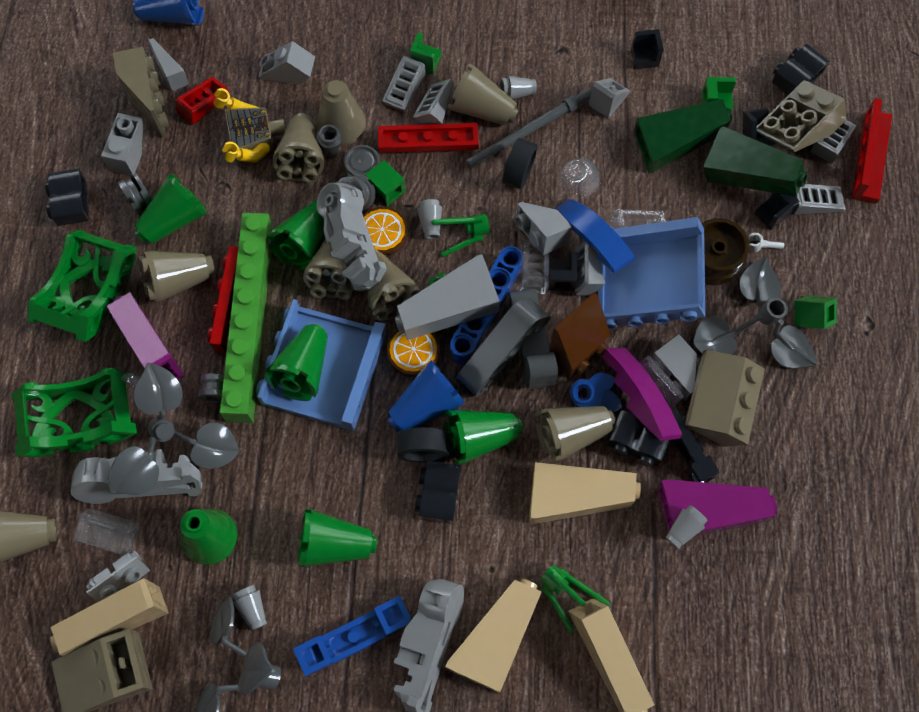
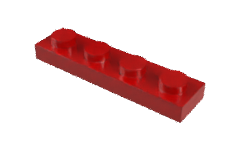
(428, 137)
(219, 333)

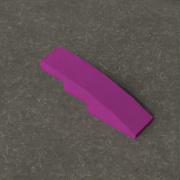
(645, 397)

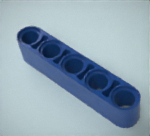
(499, 272)

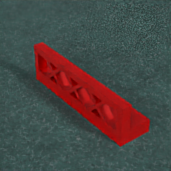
(872, 154)

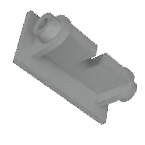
(127, 571)

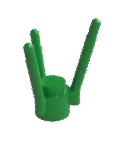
(475, 225)
(558, 581)

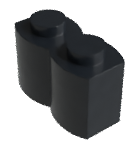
(802, 65)
(67, 197)
(635, 439)
(439, 492)

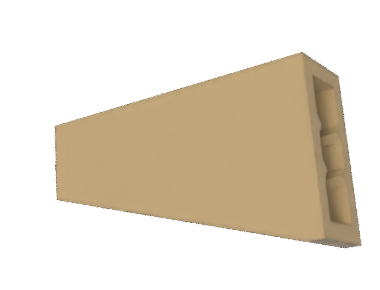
(578, 491)
(120, 611)
(492, 645)
(611, 656)

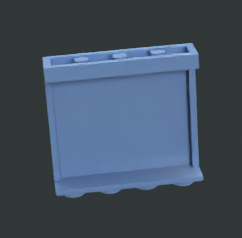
(663, 279)
(346, 369)

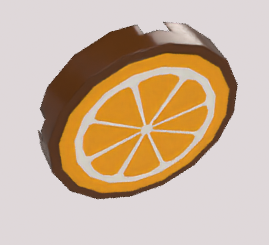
(386, 229)
(411, 355)

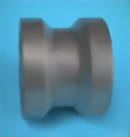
(211, 388)

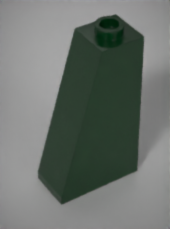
(678, 132)
(753, 165)

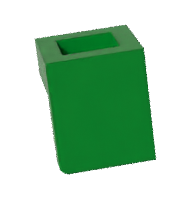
(425, 54)
(719, 88)
(387, 182)
(816, 312)

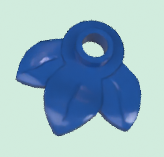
(599, 392)

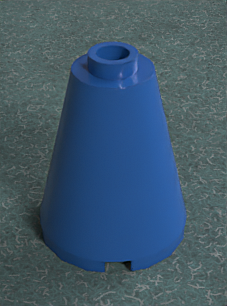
(169, 11)
(424, 399)

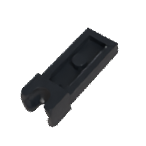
(700, 467)

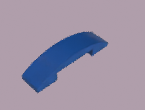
(598, 234)
(352, 637)

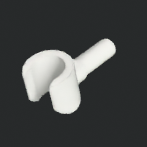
(762, 243)

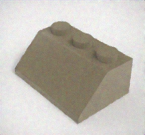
(725, 398)

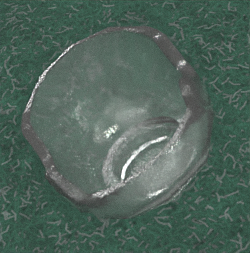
(580, 177)

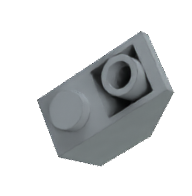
(287, 64)
(124, 144)
(543, 226)
(679, 364)

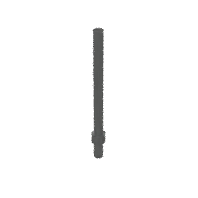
(568, 105)

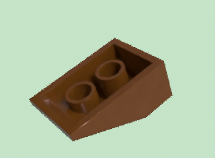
(580, 337)

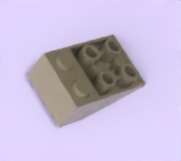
(141, 85)
(804, 117)
(102, 673)

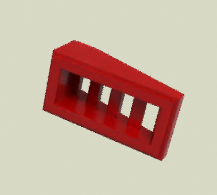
(186, 103)

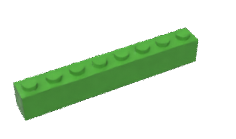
(247, 320)

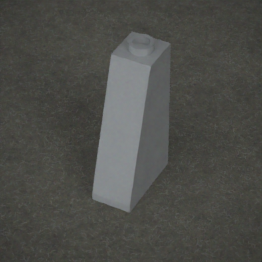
(450, 301)

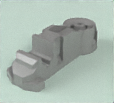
(348, 234)
(92, 475)
(426, 642)

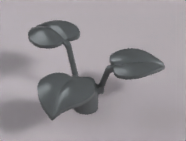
(761, 284)
(154, 393)
(256, 667)

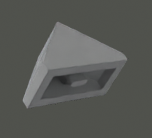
(607, 96)

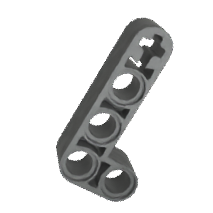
(516, 326)
(536, 359)

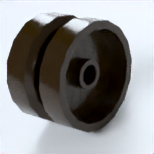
(724, 250)

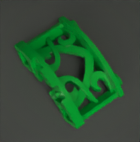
(75, 316)
(42, 441)

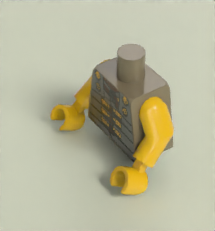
(248, 129)

